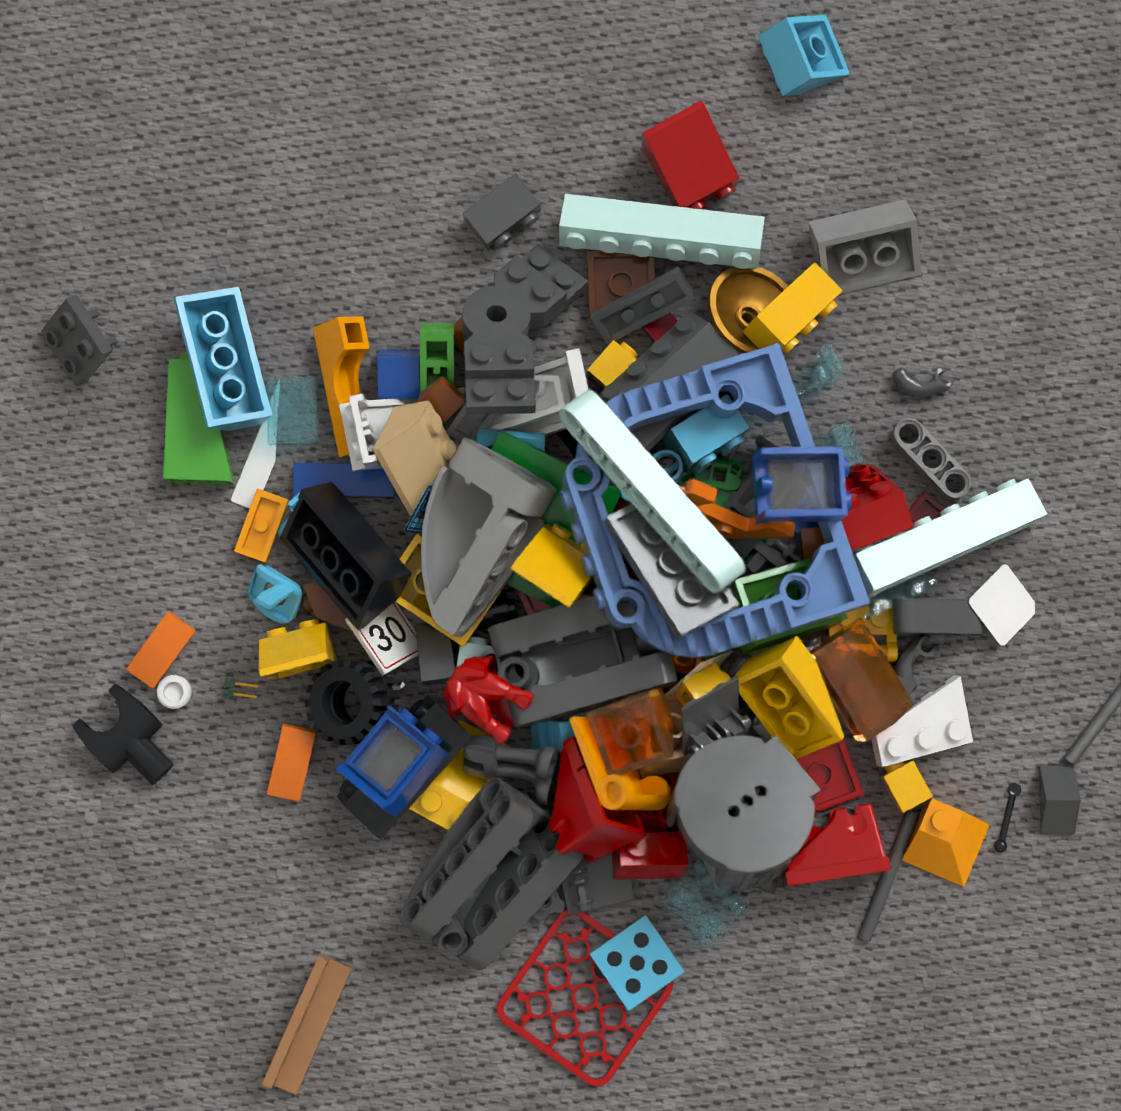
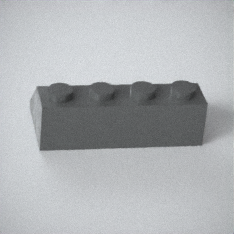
(678, 352)

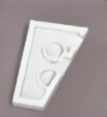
(550, 396)
(927, 727)

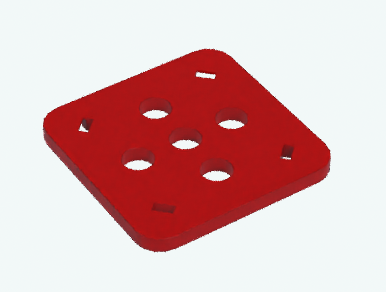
(526, 1016)

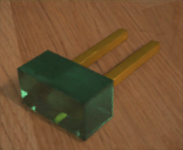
(229, 684)

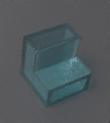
(844, 436)

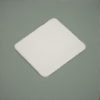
(1003, 604)

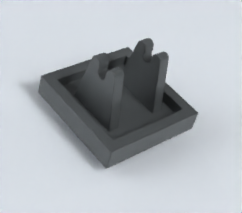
(77, 340)

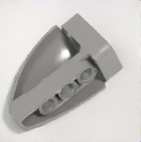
(475, 530)

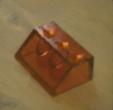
(861, 681)

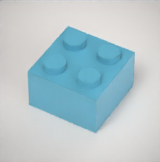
(705, 436)

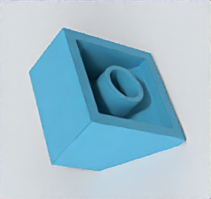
(803, 54)

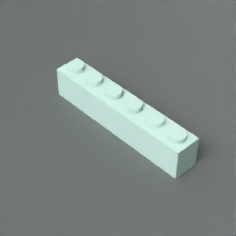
(661, 231)
(949, 536)

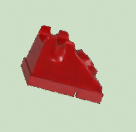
(580, 816)
(839, 848)

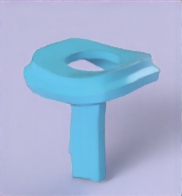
(267, 600)

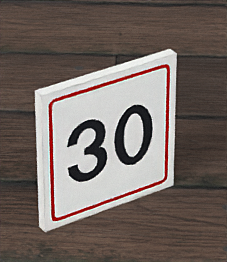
(388, 639)

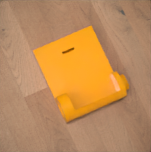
(614, 790)

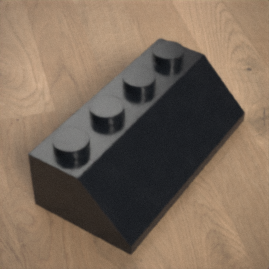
(344, 554)
(454, 739)

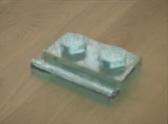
(293, 410)

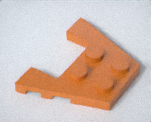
(729, 523)

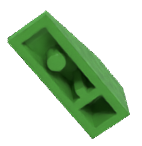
(437, 353)

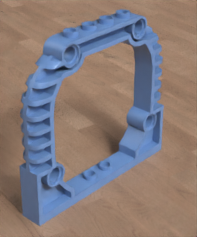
(764, 388)

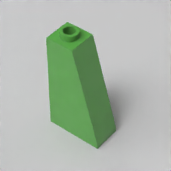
(191, 449)

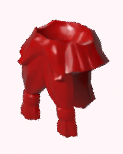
(479, 691)

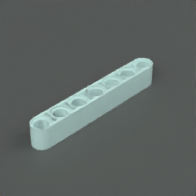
(652, 491)

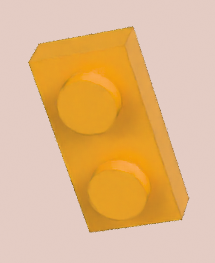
(261, 526)

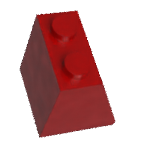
(690, 158)

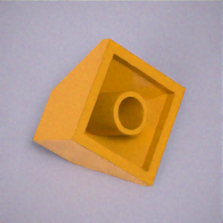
(945, 841)

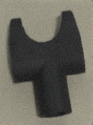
(128, 739)

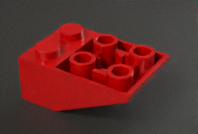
(876, 507)
(660, 853)

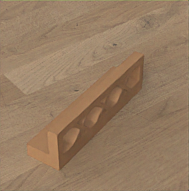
(307, 1024)

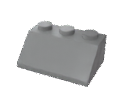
(868, 246)

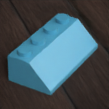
(223, 359)

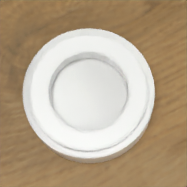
(174, 692)

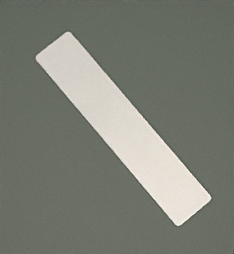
(256, 469)

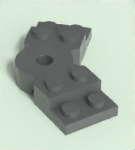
(499, 354)

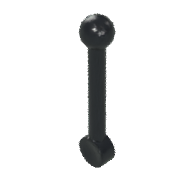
(1013, 790)

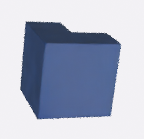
(398, 373)

